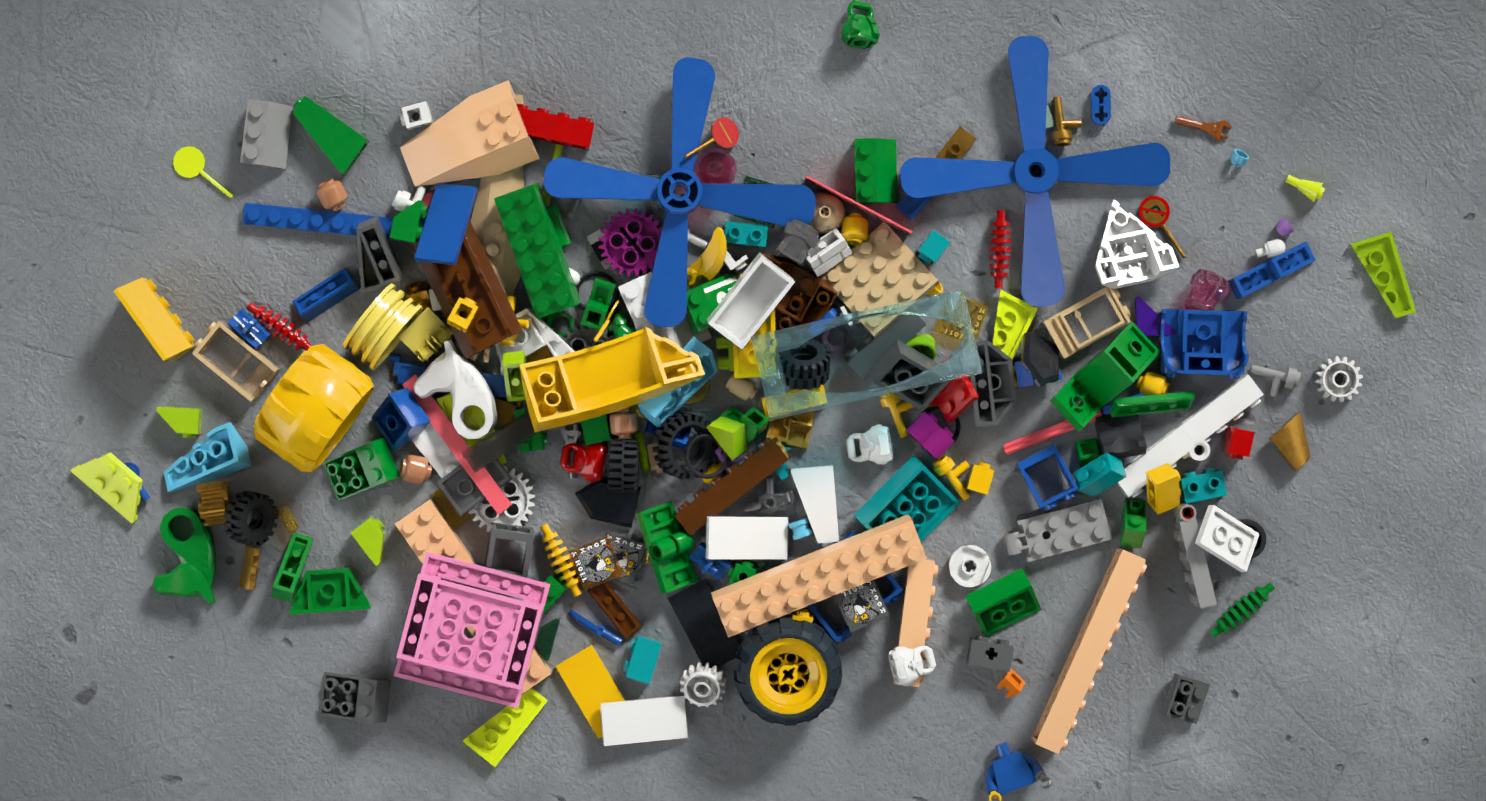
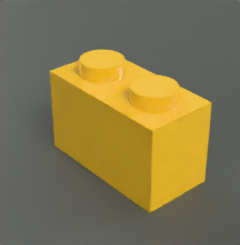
(1163, 488)

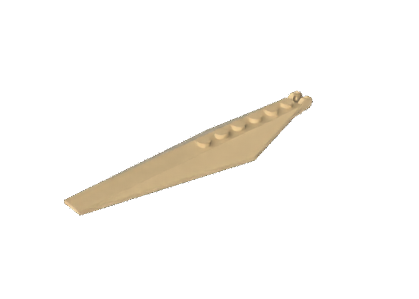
(491, 231)

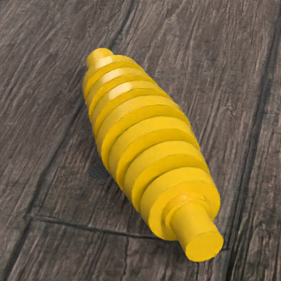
(557, 552)

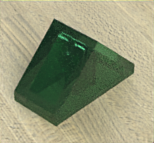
(546, 637)

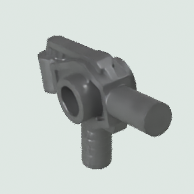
(771, 502)

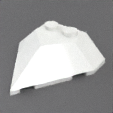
(1131, 252)

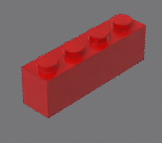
(557, 128)

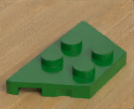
(329, 592)

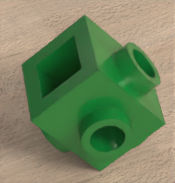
(743, 567)

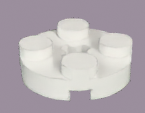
(980, 560)

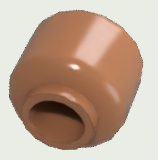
(332, 194)
(623, 423)
(415, 469)

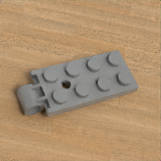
(1068, 530)

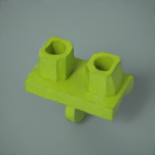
(725, 362)

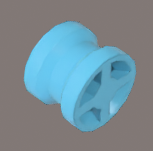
(800, 528)

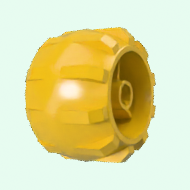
(312, 407)

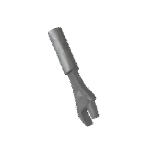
(571, 437)

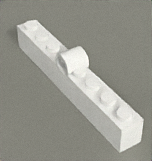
(1192, 432)

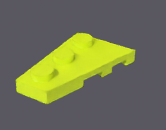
(1011, 323)

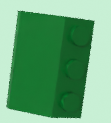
(875, 170)
(1003, 602)

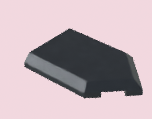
(1041, 359)
(608, 506)

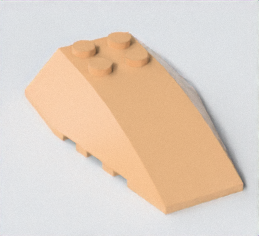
(471, 140)

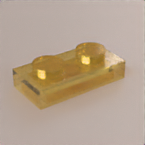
(448, 510)

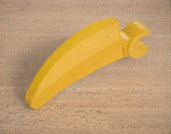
(711, 259)

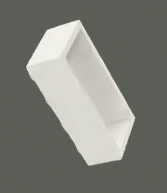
(750, 300)

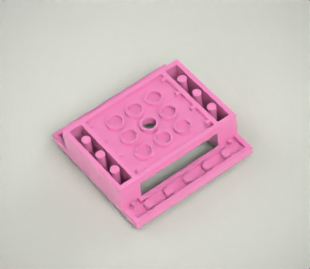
(499, 655)

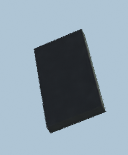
(703, 624)

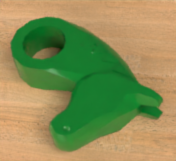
(197, 557)

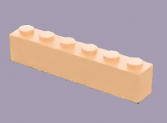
(916, 607)

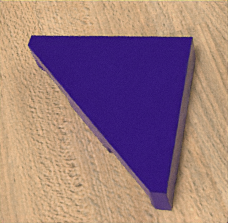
(1149, 321)

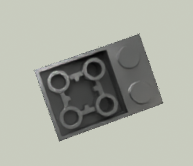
(355, 697)

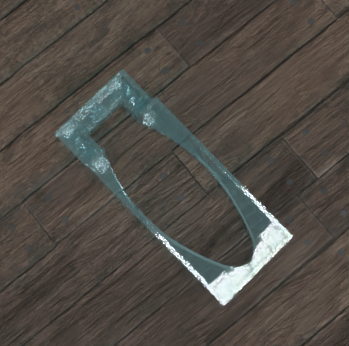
(780, 404)

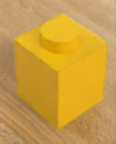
(980, 478)

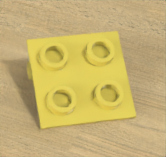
(425, 334)

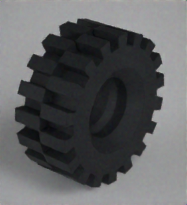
(262, 518)

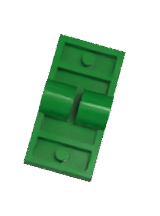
(667, 547)

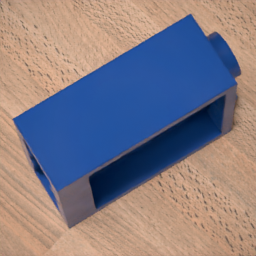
(1038, 458)

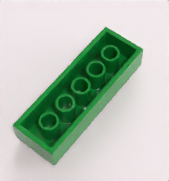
(537, 250)

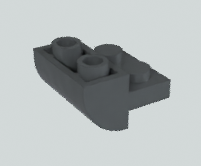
(1185, 698)

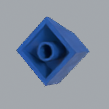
(400, 418)

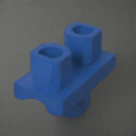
(248, 329)
(715, 567)

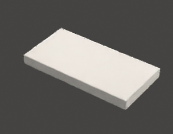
(746, 537)
(643, 720)

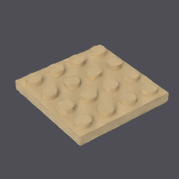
(880, 275)

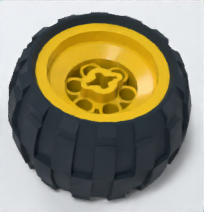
(778, 640)

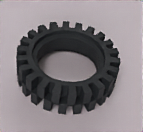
(665, 441)

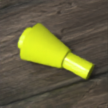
(1311, 189)

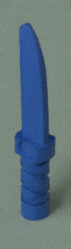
(600, 631)

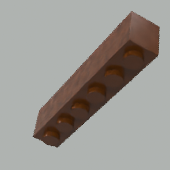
(733, 485)

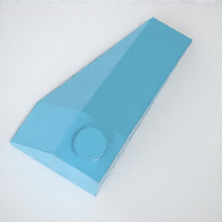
(214, 457)

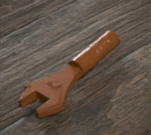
(1214, 129)

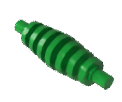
(1242, 609)

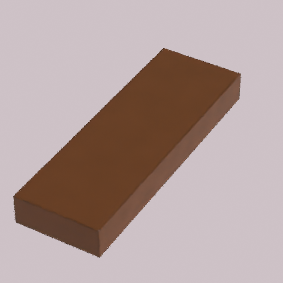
(615, 609)

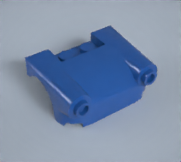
(1203, 343)

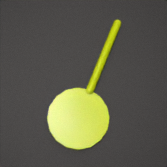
(190, 163)

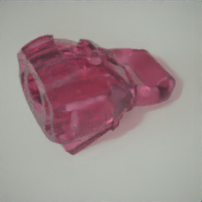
(1207, 289)

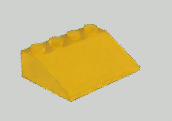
(155, 319)

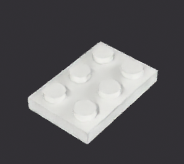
(1227, 538)

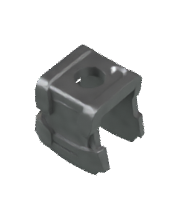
(798, 241)

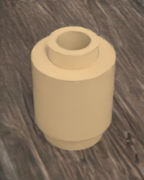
(743, 388)

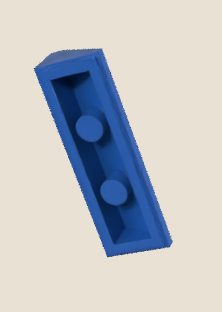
(325, 295)

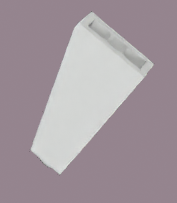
(819, 500)

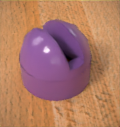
(1283, 227)

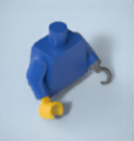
(1012, 772)

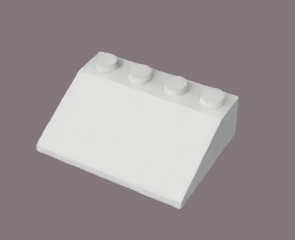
(635, 294)

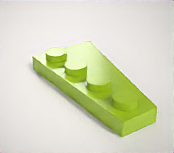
(1385, 268)

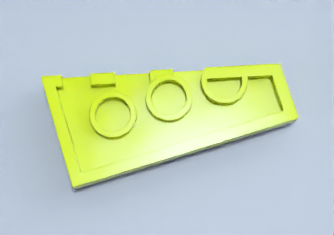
(502, 730)

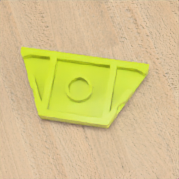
(113, 483)

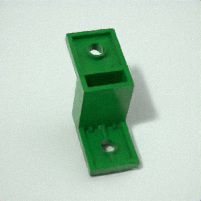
(1105, 376)

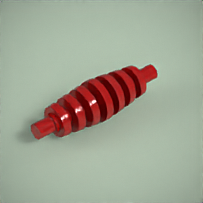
(999, 250)
(280, 327)

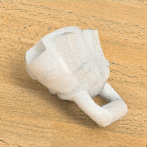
(874, 445)
(908, 665)

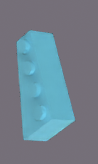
(667, 404)

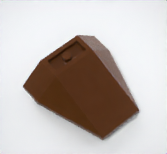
(805, 300)

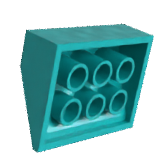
(911, 492)

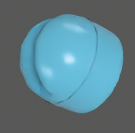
(1239, 157)

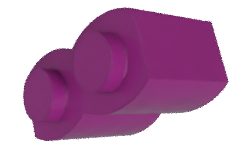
(930, 435)

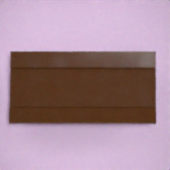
(476, 280)

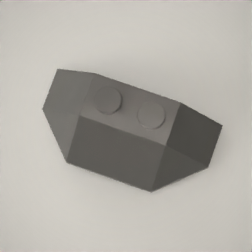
(993, 386)

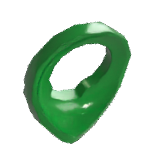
(548, 320)

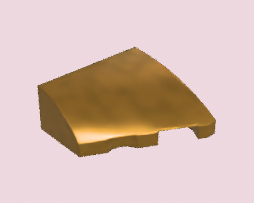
(793, 430)
(1292, 442)
(249, 568)

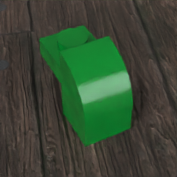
(598, 304)
(754, 421)

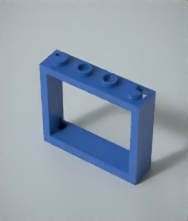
(845, 632)

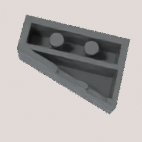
(376, 256)

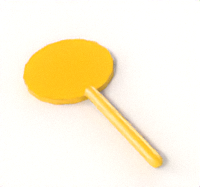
(606, 322)

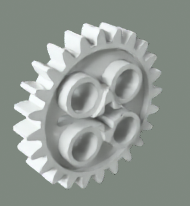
(506, 518)

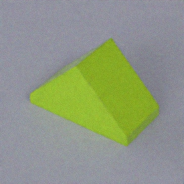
(730, 435)

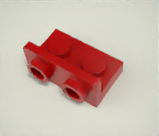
(955, 398)

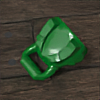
(859, 29)

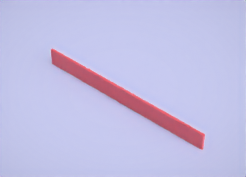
(457, 445)

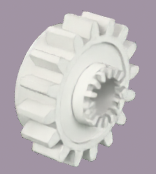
(1349, 383)
(692, 683)

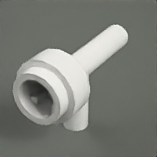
(402, 198)

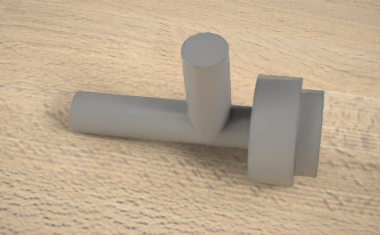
(1292, 378)

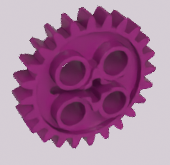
(617, 254)

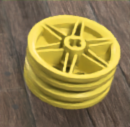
(380, 325)

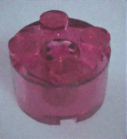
(713, 157)

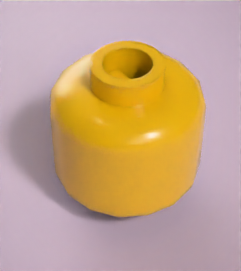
(855, 229)
(1152, 384)

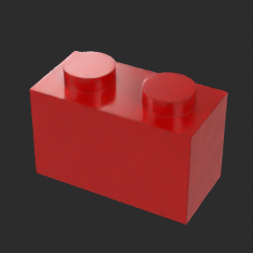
(1237, 442)

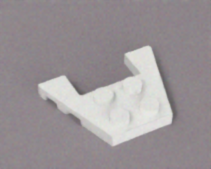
(534, 338)

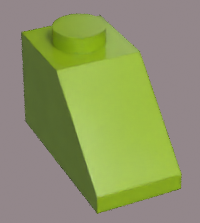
(512, 375)
(183, 420)
(371, 538)

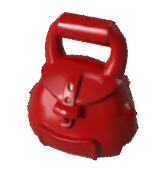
(588, 460)

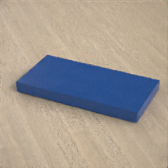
(446, 224)

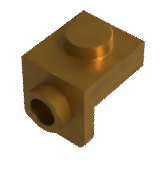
(419, 293)

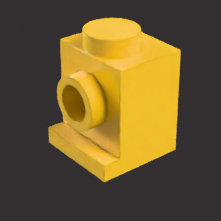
(458, 322)

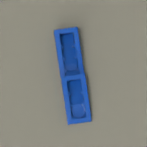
(1271, 270)

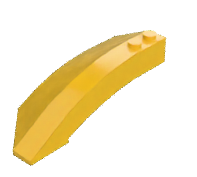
(605, 378)

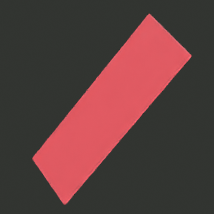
(858, 205)

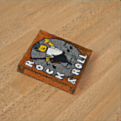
(596, 563)

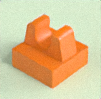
(1012, 683)

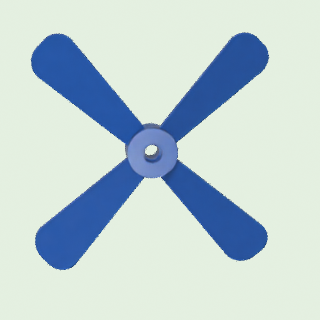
(763, 202)
(1041, 266)

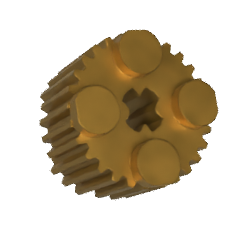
(213, 502)

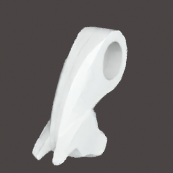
(468, 387)

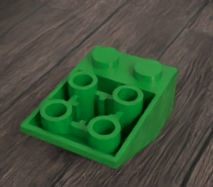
(361, 469)

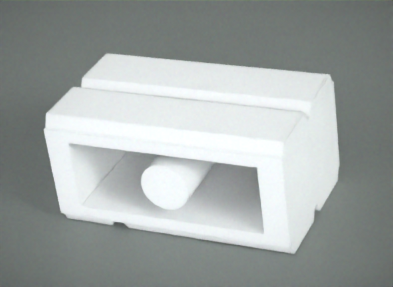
(828, 252)

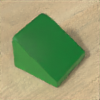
(1087, 451)

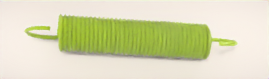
(643, 455)

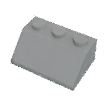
(266, 134)

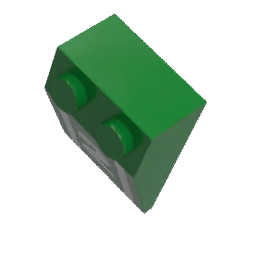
(704, 299)

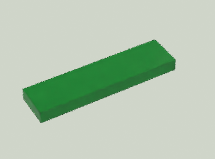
(1152, 404)

